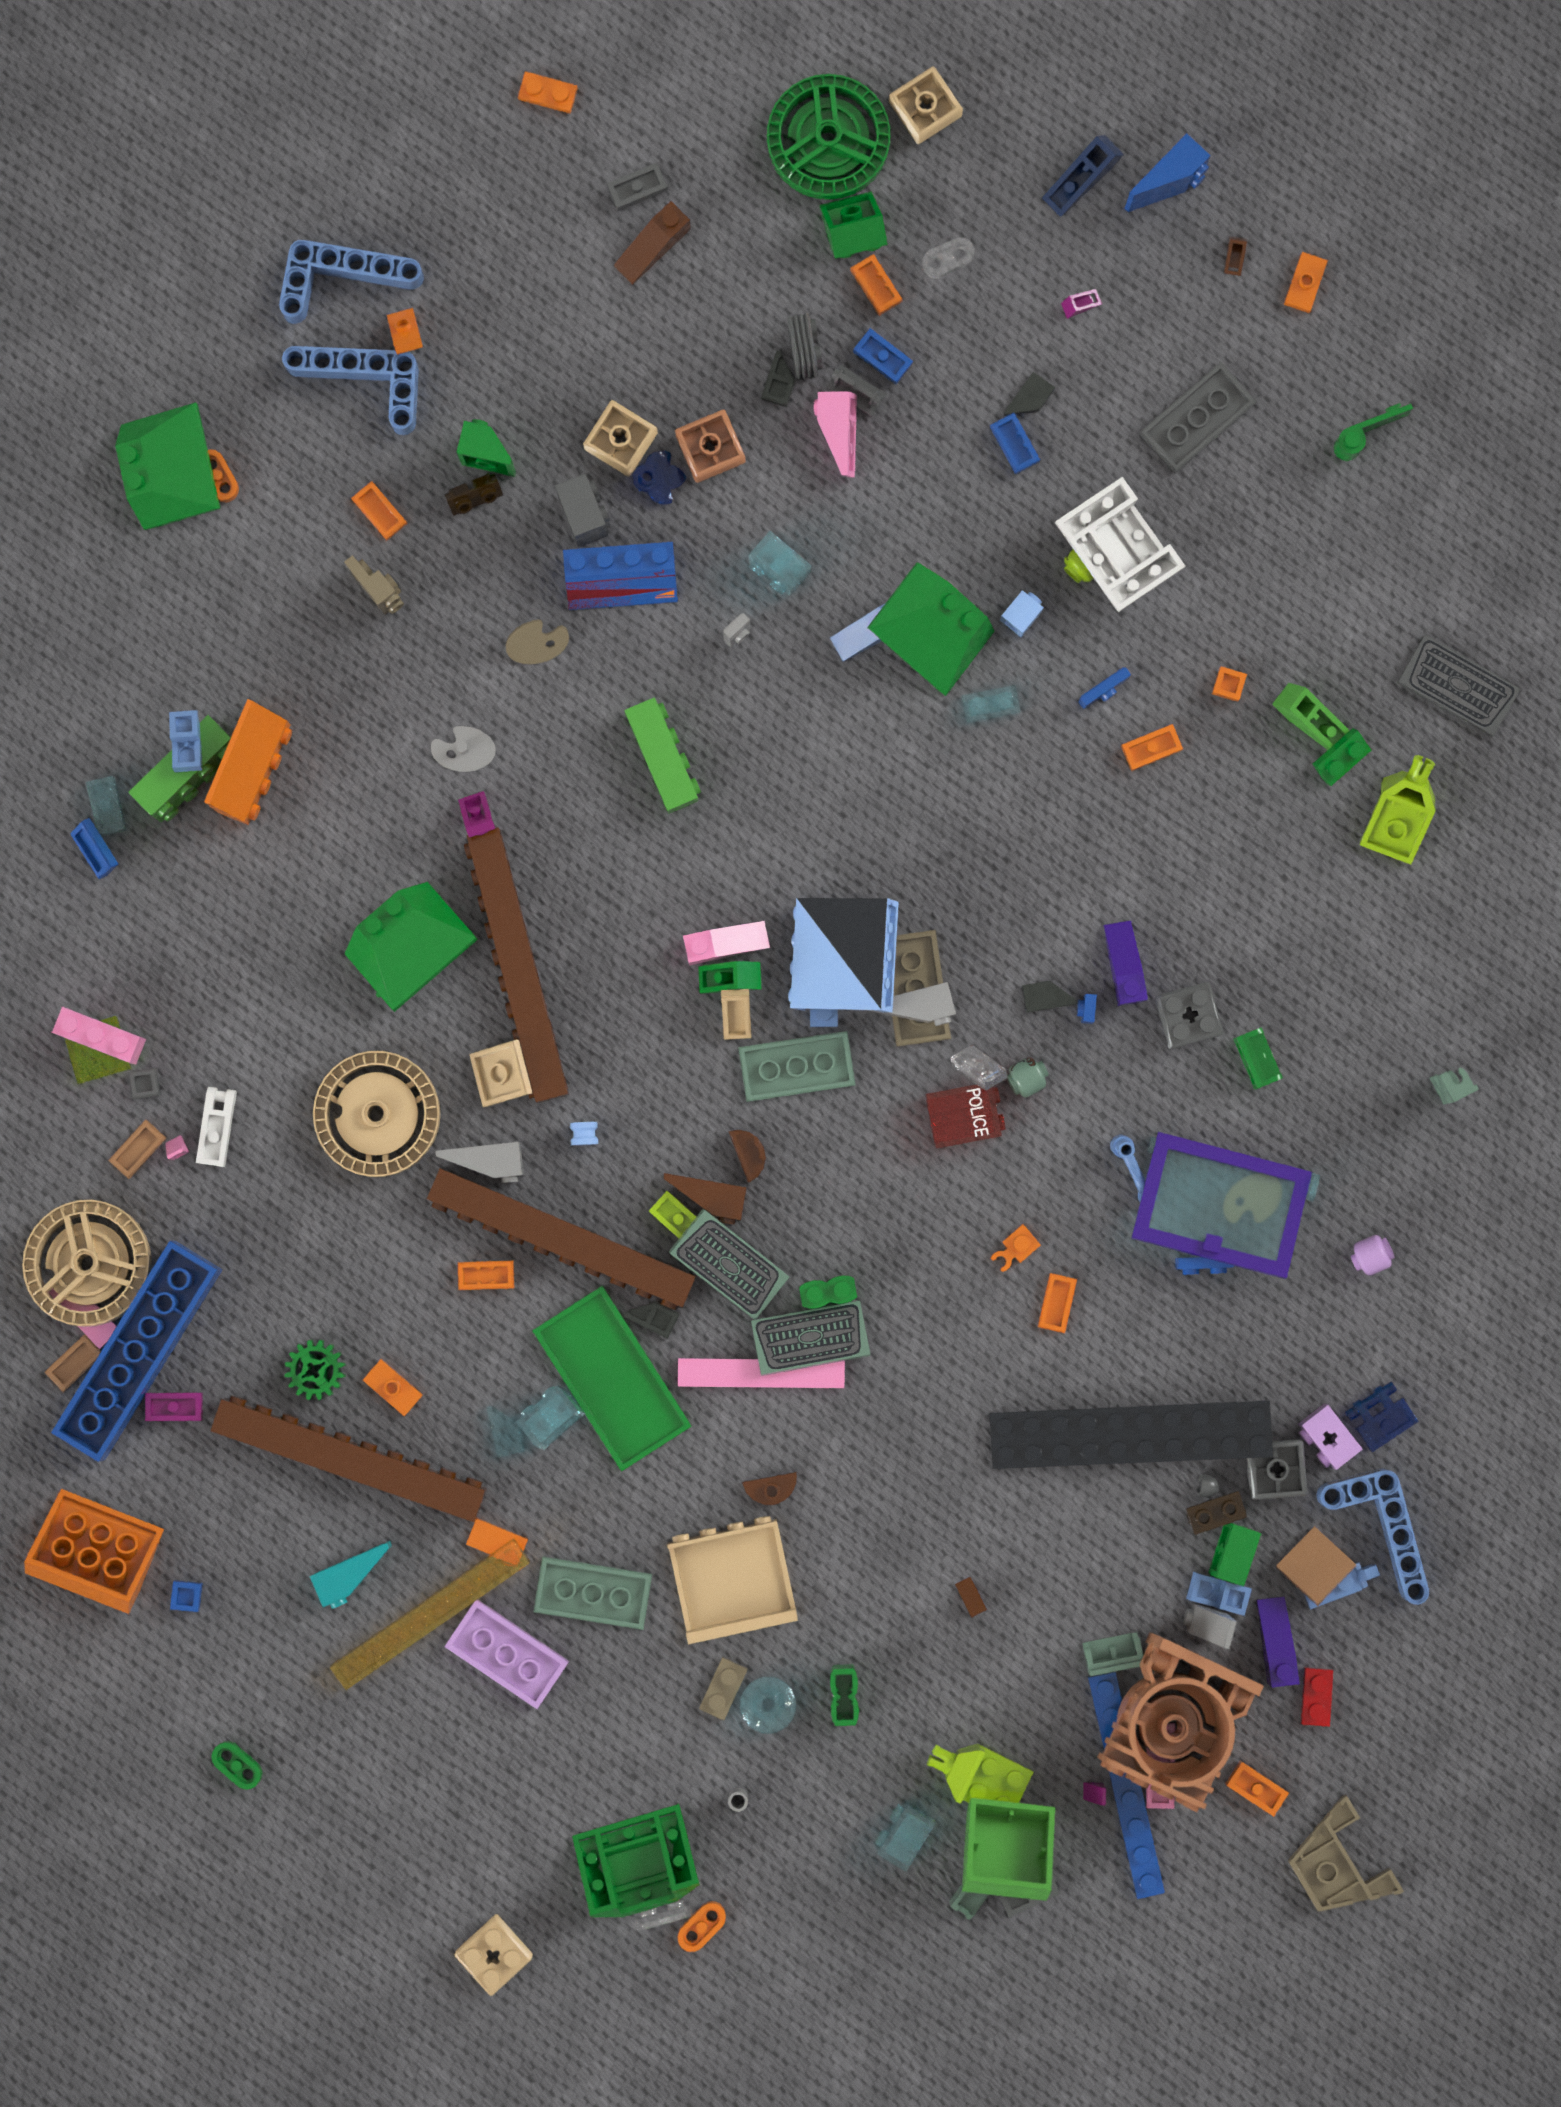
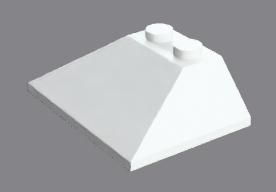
(1118, 545)

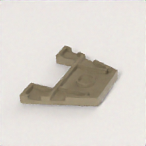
(1328, 1870)

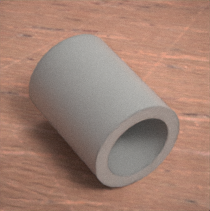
(738, 1791)

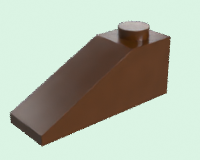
(653, 242)
(715, 1197)

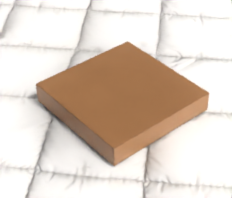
(1316, 1566)

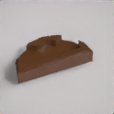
(750, 1153)
(771, 1489)

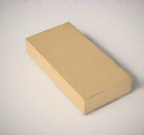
(736, 1014)

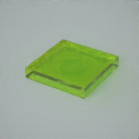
(93, 1064)

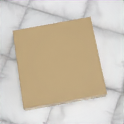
(500, 1073)

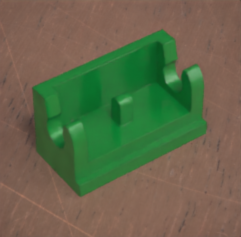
(1257, 1058)
(1234, 1553)

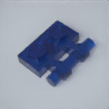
(1385, 1424)

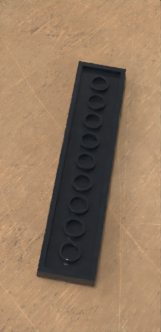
(1131, 1434)

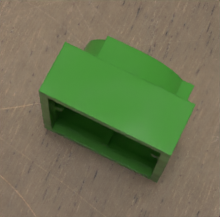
(1008, 1849)

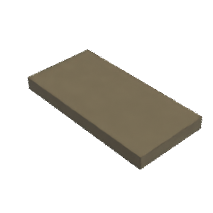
(917, 968)

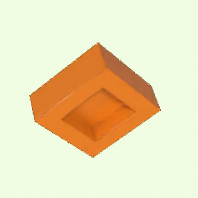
(1229, 684)

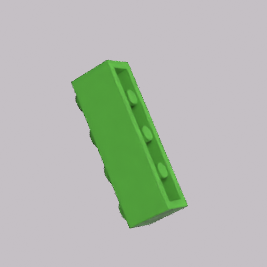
(662, 756)

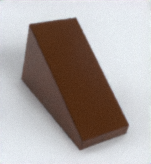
(1235, 255)
(970, 1597)

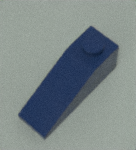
(1083, 174)

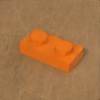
(547, 92)
(1152, 747)
(1257, 1788)

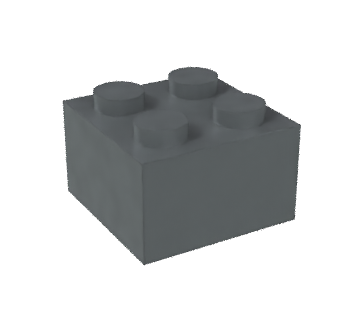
(581, 509)

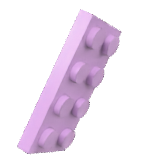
(506, 1654)

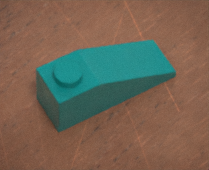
(344, 1577)

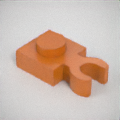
(1019, 1246)

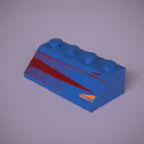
(620, 575)

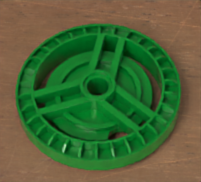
(825, 157)

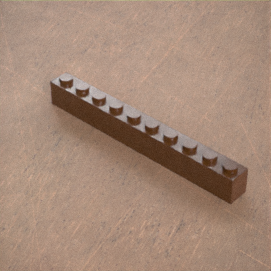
(517, 965)
(562, 1238)
(349, 1459)

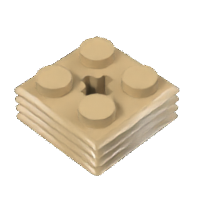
(925, 88)
(619, 421)
(493, 1973)

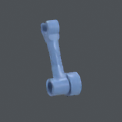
(1129, 1159)

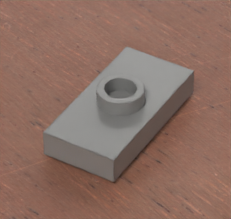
(737, 630)

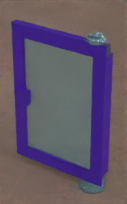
(1222, 1204)

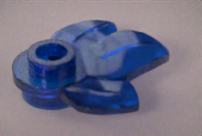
(663, 477)

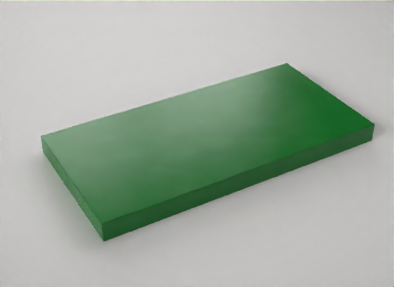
(612, 1378)

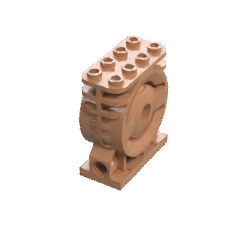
(1188, 1778)

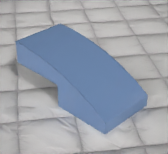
(185, 741)
(1218, 1593)

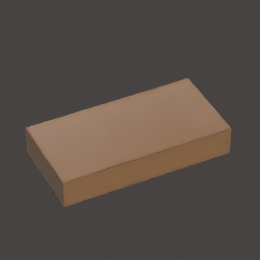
(137, 1149)
(73, 1363)

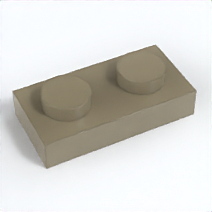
(723, 1688)

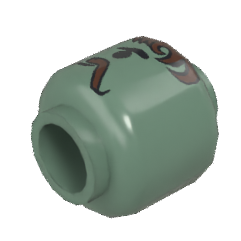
(1027, 1077)

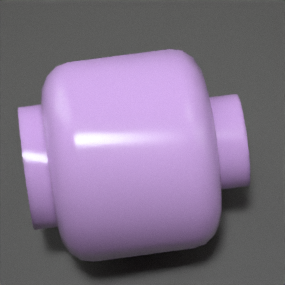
(1372, 1255)

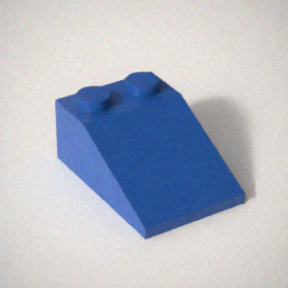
(1172, 175)

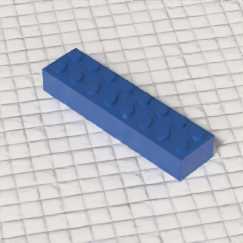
(136, 1351)

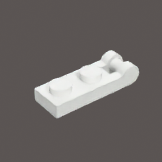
(216, 1127)

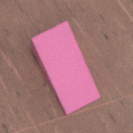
(176, 1148)

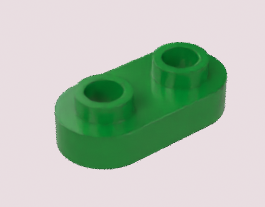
(235, 1767)

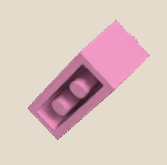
(99, 1035)

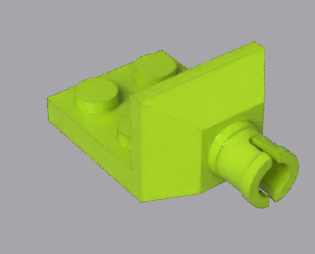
(1402, 812)
(981, 1774)

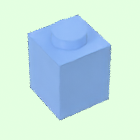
(1022, 612)

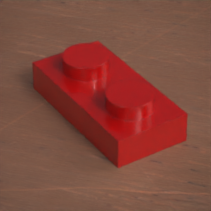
(1317, 1696)

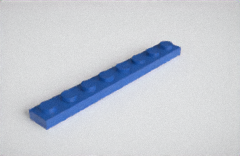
(1127, 1795)

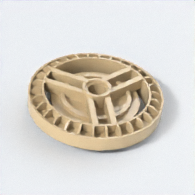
(397, 1122)
(65, 1257)

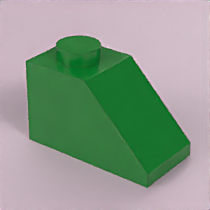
(729, 976)

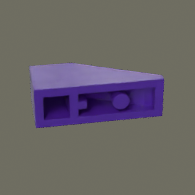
(1125, 964)
(1277, 1642)

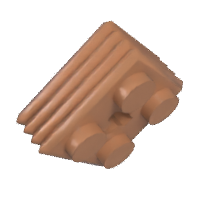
(717, 430)

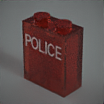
(964, 1115)

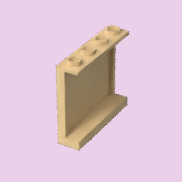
(732, 1580)

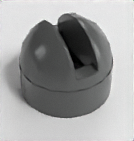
(1208, 1487)

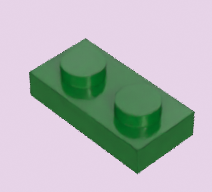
(1341, 757)

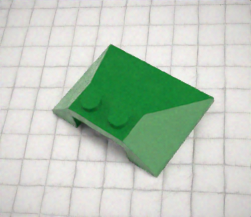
(167, 467)
(932, 627)
(407, 943)
(637, 1864)

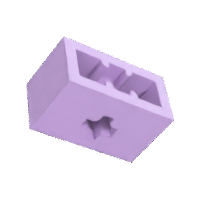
(1343, 1445)

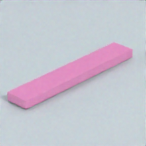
(746, 1373)

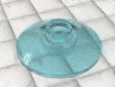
(764, 1719)

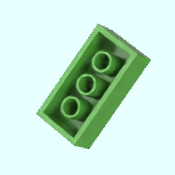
(165, 790)

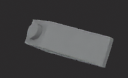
(925, 1005)
(493, 1160)
(1210, 1625)

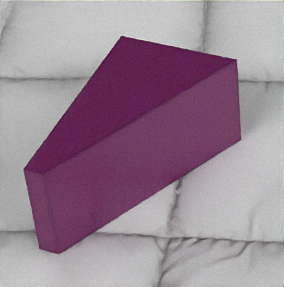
(1080, 303)
(1094, 1792)

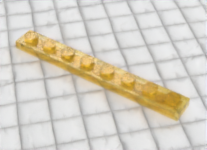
(429, 1614)

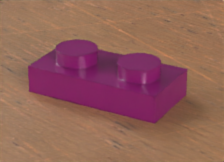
(476, 814)
(174, 1406)

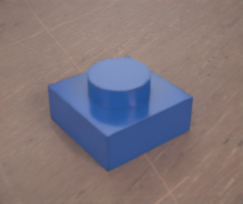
(1086, 1008)
(186, 1596)

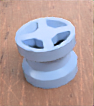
(584, 1133)

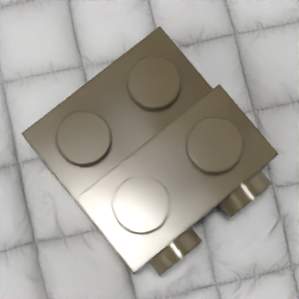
(380, 588)

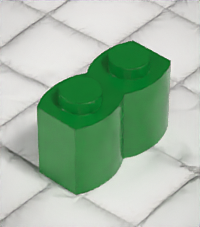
(836, 1290)
(844, 1689)

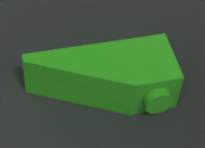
(1310, 715)

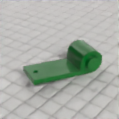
(1353, 439)

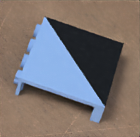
(843, 954)

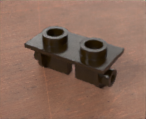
(462, 499)
(1216, 1512)

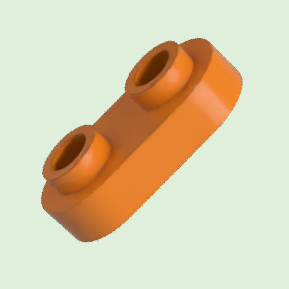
(222, 476)
(702, 1926)

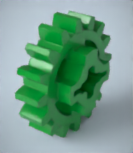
(321, 1381)

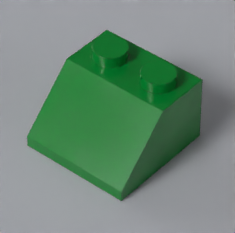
(854, 225)
(482, 449)

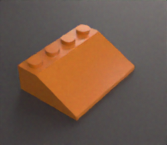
(248, 763)
(93, 1551)

